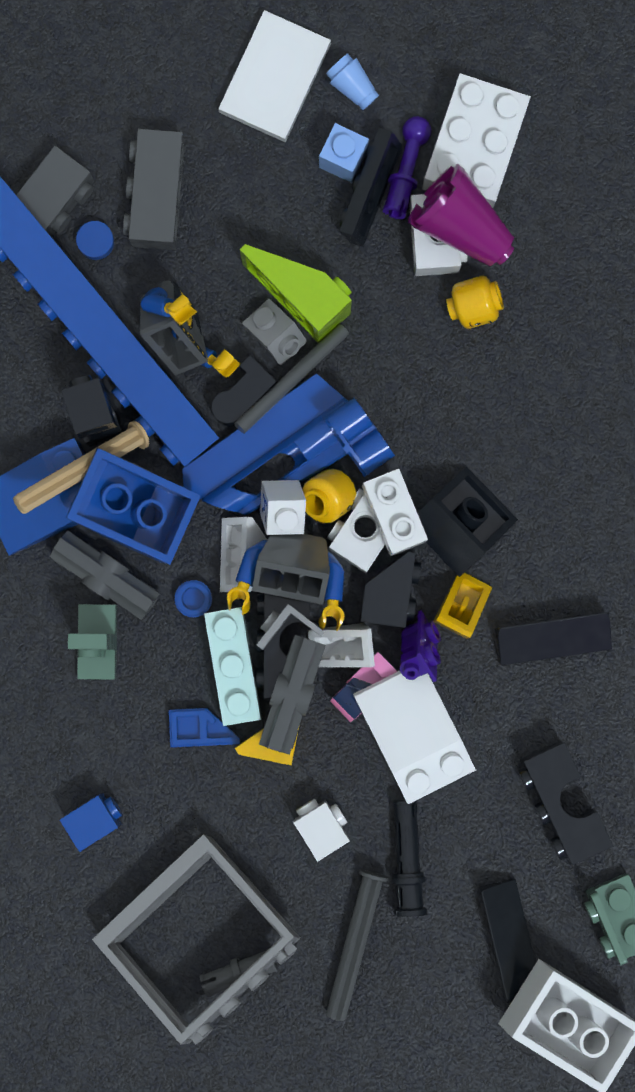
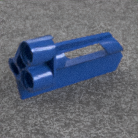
(309, 425)

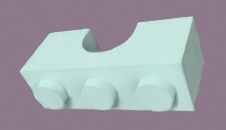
(233, 666)

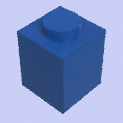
(92, 821)

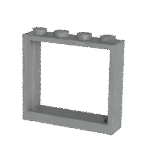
(156, 894)

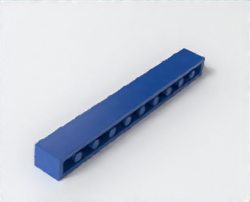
(100, 332)

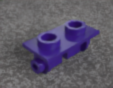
(420, 649)

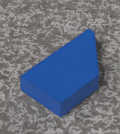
(198, 728)

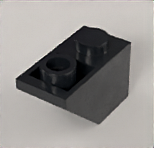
(388, 594)

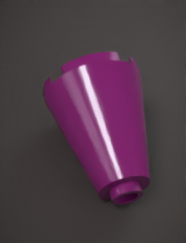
(463, 218)

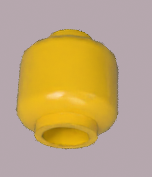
(475, 302)
(329, 495)

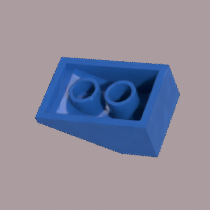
(133, 507)
(24, 530)

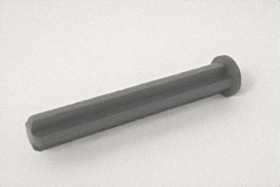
(355, 944)

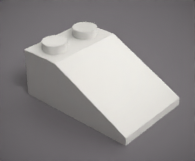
(414, 734)

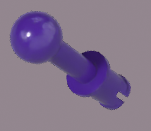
(416, 133)

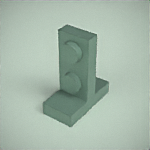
(96, 642)

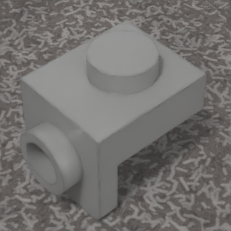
(275, 331)

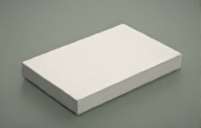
(274, 76)

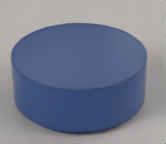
(95, 240)
(193, 598)

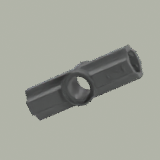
(104, 575)
(292, 694)

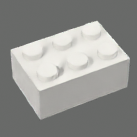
(478, 134)
(570, 1026)

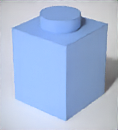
(343, 153)

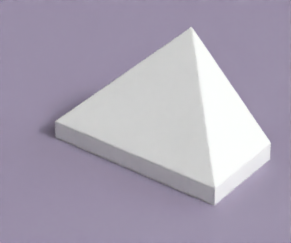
(236, 537)
(346, 647)

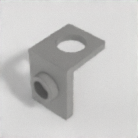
(276, 620)

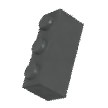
(155, 189)
(56, 190)

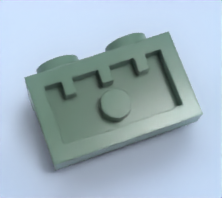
(614, 908)

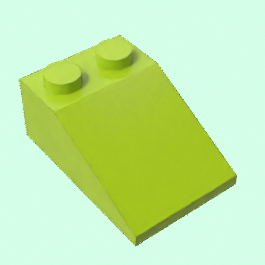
(303, 291)

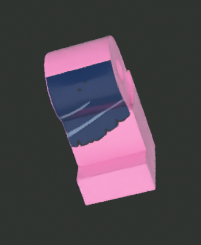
(364, 677)

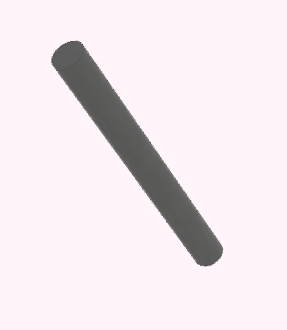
(291, 379)

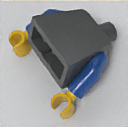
(175, 332)
(294, 569)

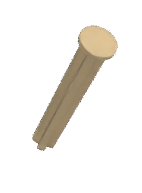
(75, 471)

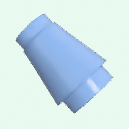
(352, 81)

